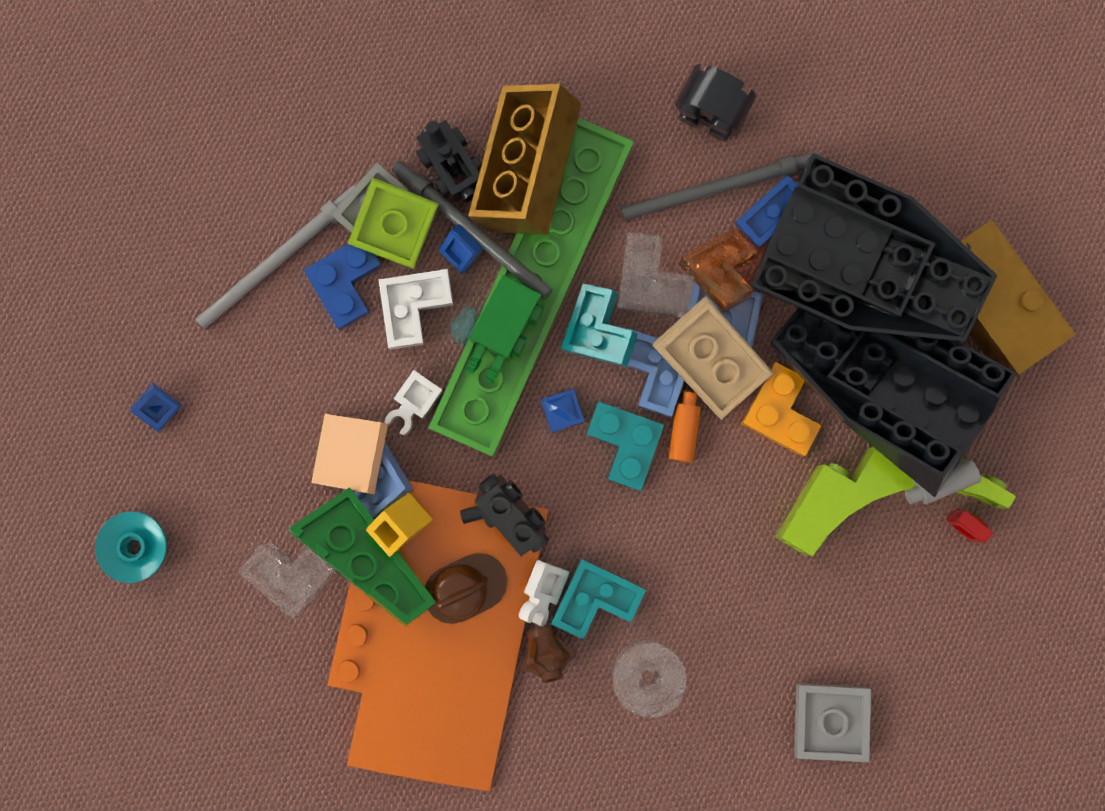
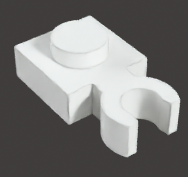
(417, 398)
(543, 588)

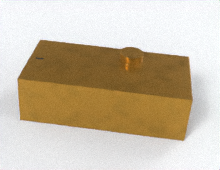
(525, 159)
(1017, 317)

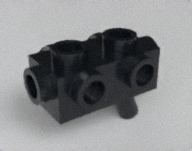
(445, 152)
(503, 508)

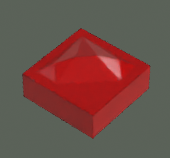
(969, 526)

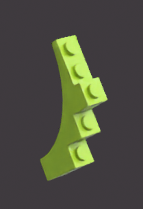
(833, 497)

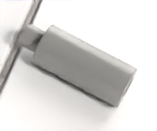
(962, 477)

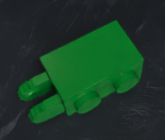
(504, 324)

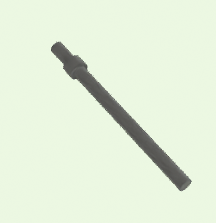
(785, 166)
(422, 186)

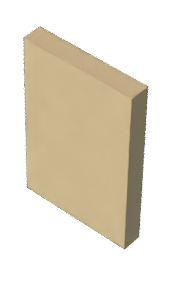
(713, 358)

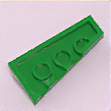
(340, 538)

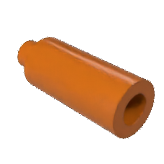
(685, 429)

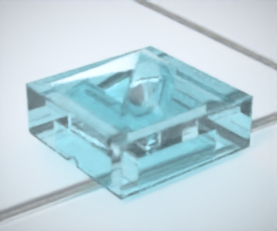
(463, 325)

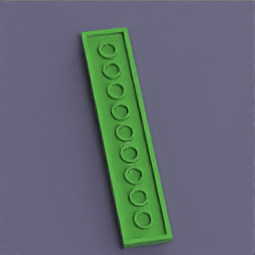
(471, 406)

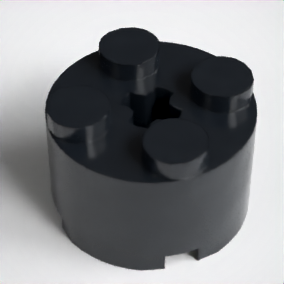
(714, 101)

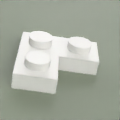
(405, 297)

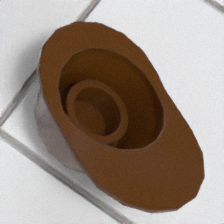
(466, 588)

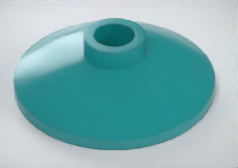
(115, 552)

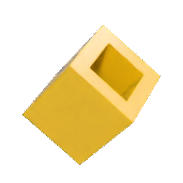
(399, 524)

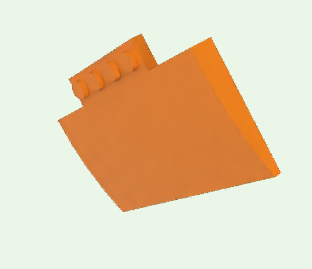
(435, 687)

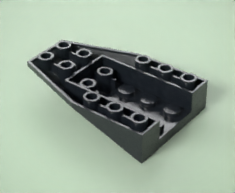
(870, 259)
(900, 393)

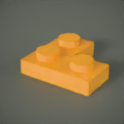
(772, 412)

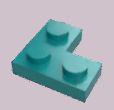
(589, 328)
(634, 437)
(593, 589)

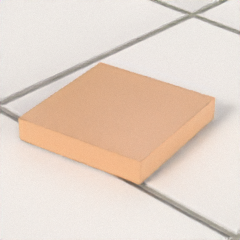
(349, 453)

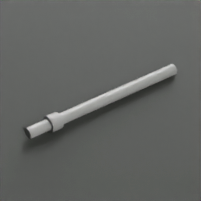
(272, 262)

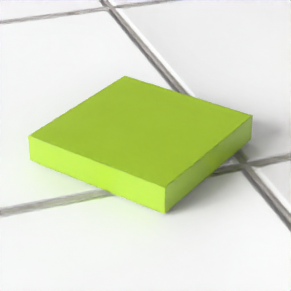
(393, 223)

